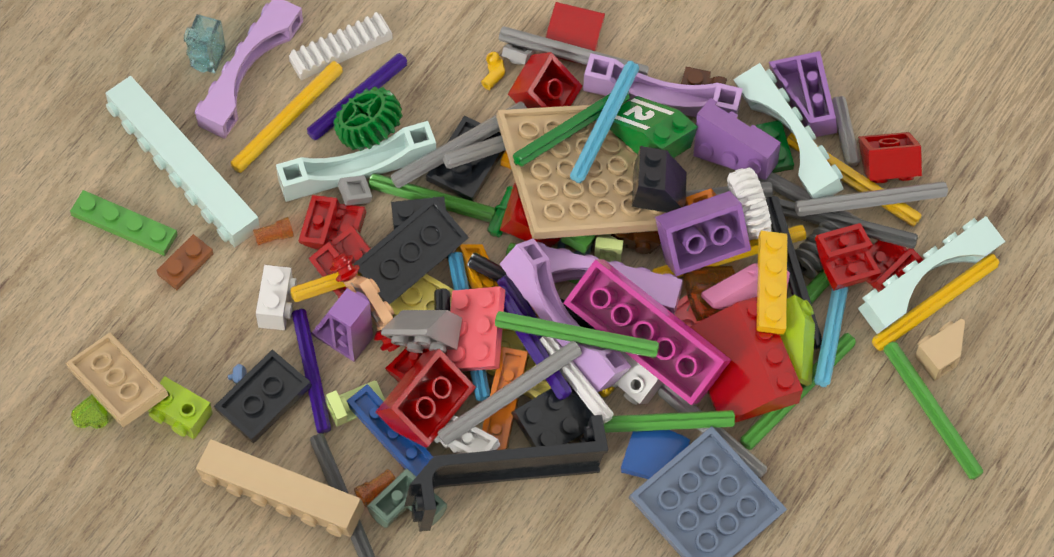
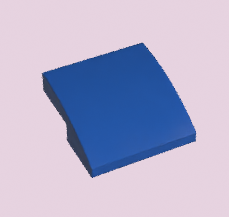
(651, 451)

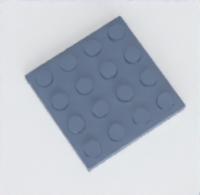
(707, 500)

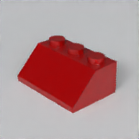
(426, 398)

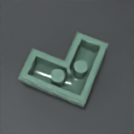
(391, 501)

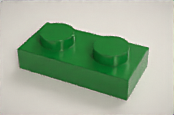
(777, 131)

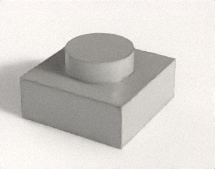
(517, 54)
(354, 190)

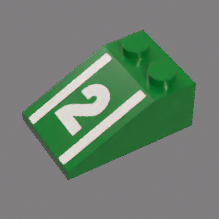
(653, 126)

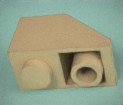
(942, 351)

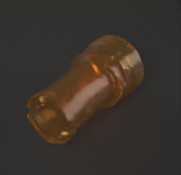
(280, 229)
(370, 490)

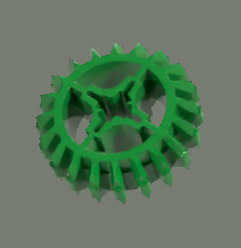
(368, 118)

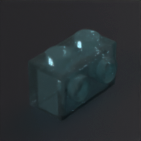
(205, 43)

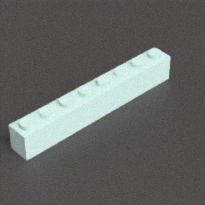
(182, 161)

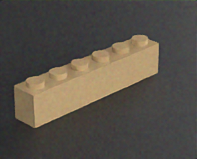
(280, 488)

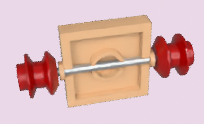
(380, 311)

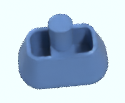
(239, 372)

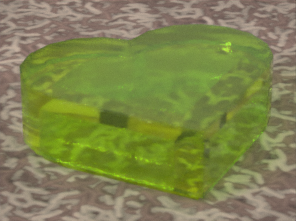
(89, 413)

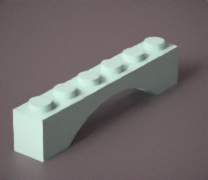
(763, 96)
(314, 175)
(892, 302)

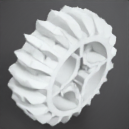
(748, 190)

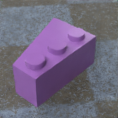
(347, 325)

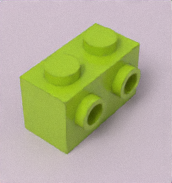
(181, 410)

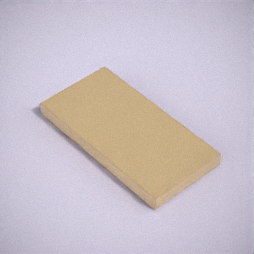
(116, 379)

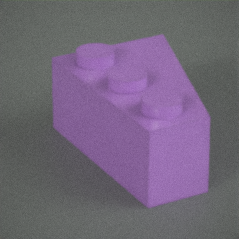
(808, 90)
(733, 143)

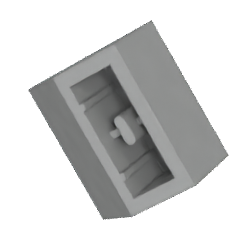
(424, 330)

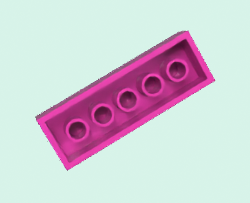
(619, 306)

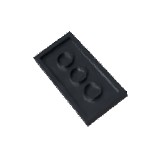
(411, 250)

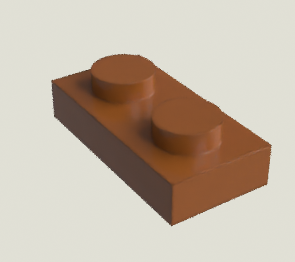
(184, 262)

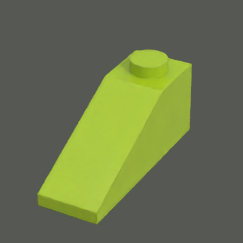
(800, 337)

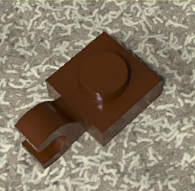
(700, 77)

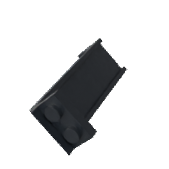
(505, 466)

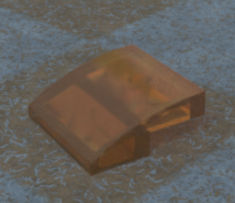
(701, 280)

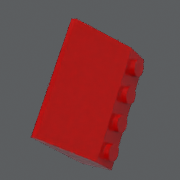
(759, 370)

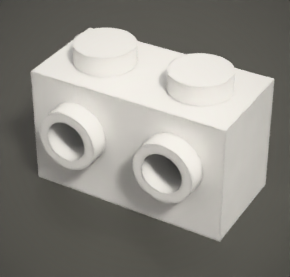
(275, 297)
(638, 383)

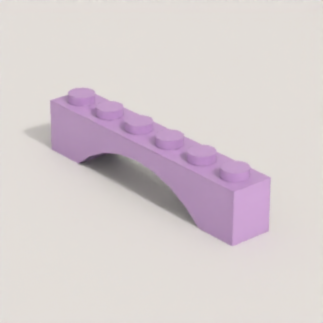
(275, 26)
(604, 72)
(571, 266)
(532, 275)

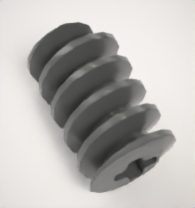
(807, 252)

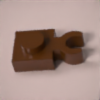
(641, 242)

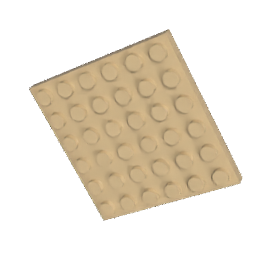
(556, 203)

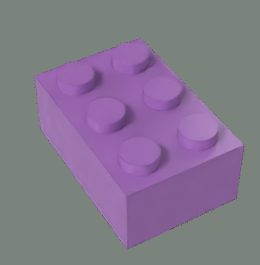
(703, 233)

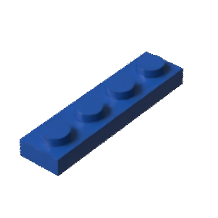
(405, 451)

